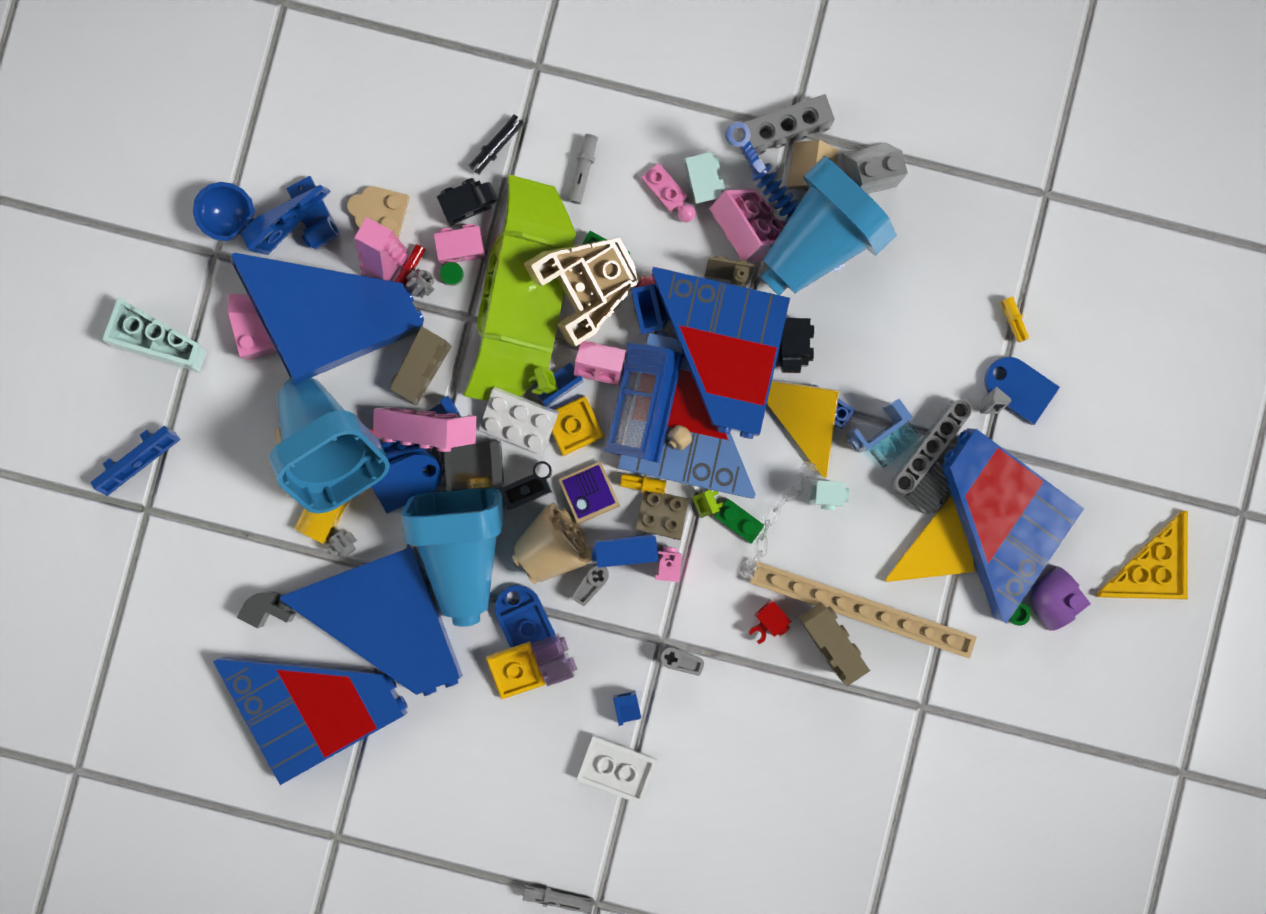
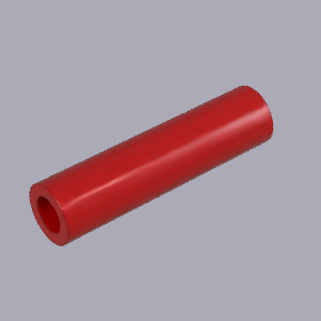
(410, 264)

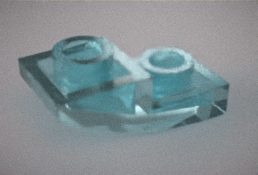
(895, 444)

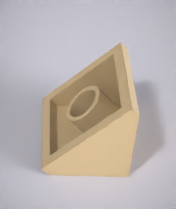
(805, 157)

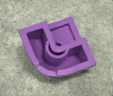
(1057, 599)

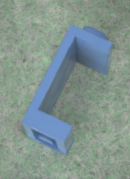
(898, 414)

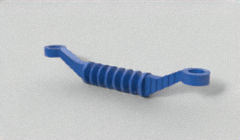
(761, 170)

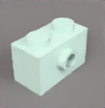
(703, 177)
(828, 494)

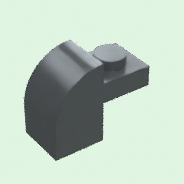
(261, 605)

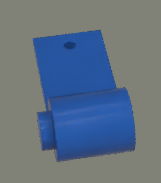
(319, 222)

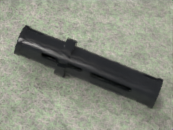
(496, 144)

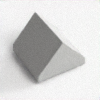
(994, 402)

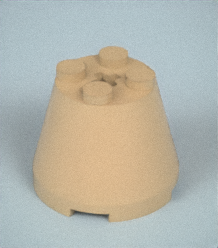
(551, 545)

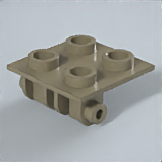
(737, 271)
(662, 514)

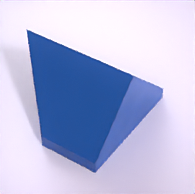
(649, 309)

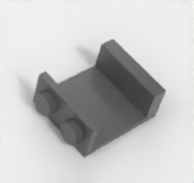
(472, 461)

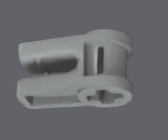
(589, 586)
(684, 661)

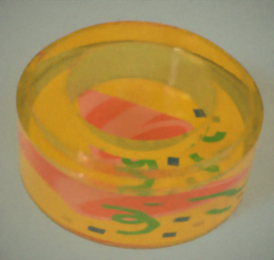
(478, 482)

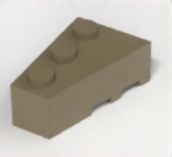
(420, 365)
(834, 643)

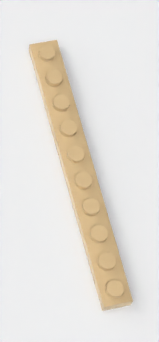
(864, 610)

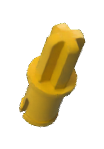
(1014, 319)
(643, 483)

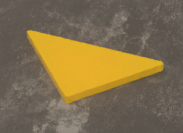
(808, 417)
(937, 549)
(1157, 569)

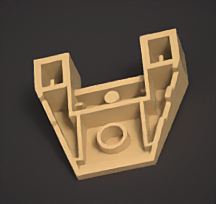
(593, 278)

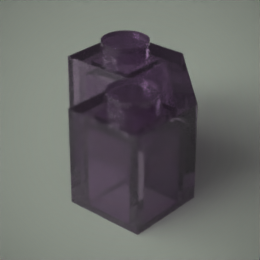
(553, 659)

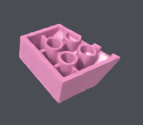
(747, 222)
(248, 329)

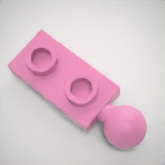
(668, 192)

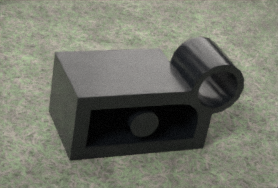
(466, 200)
(795, 345)
(526, 489)

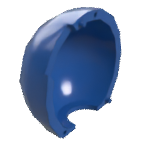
(222, 210)

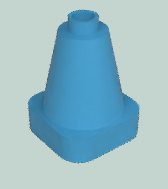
(825, 230)
(323, 449)
(457, 546)

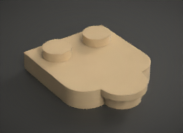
(381, 206)

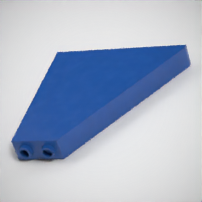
(324, 315)
(386, 618)

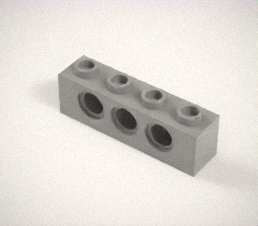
(817, 108)

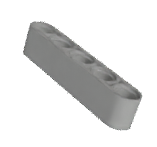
(939, 439)

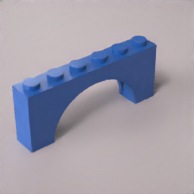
(625, 551)

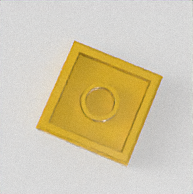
(576, 426)
(515, 670)

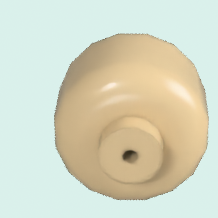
(679, 438)

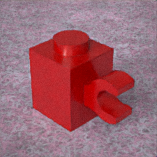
(770, 619)

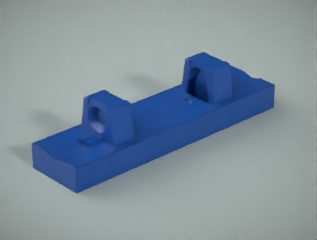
(121, 471)

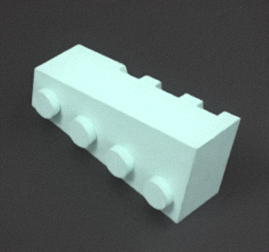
(145, 336)

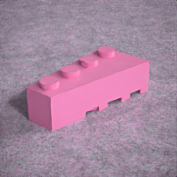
(379, 250)
(424, 428)

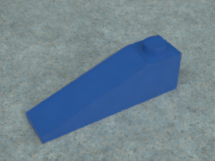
(272, 227)

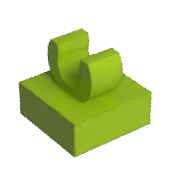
(545, 380)
(706, 503)

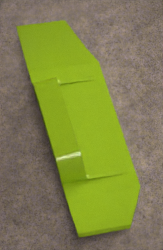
(514, 313)

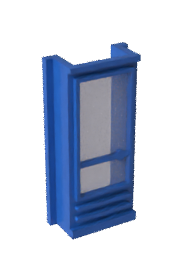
(644, 402)

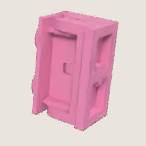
(459, 244)
(599, 362)
(669, 564)

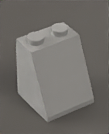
(875, 167)

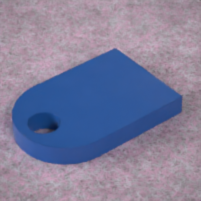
(1025, 386)
(407, 479)
(523, 620)

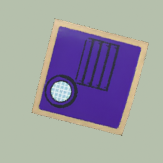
(589, 492)

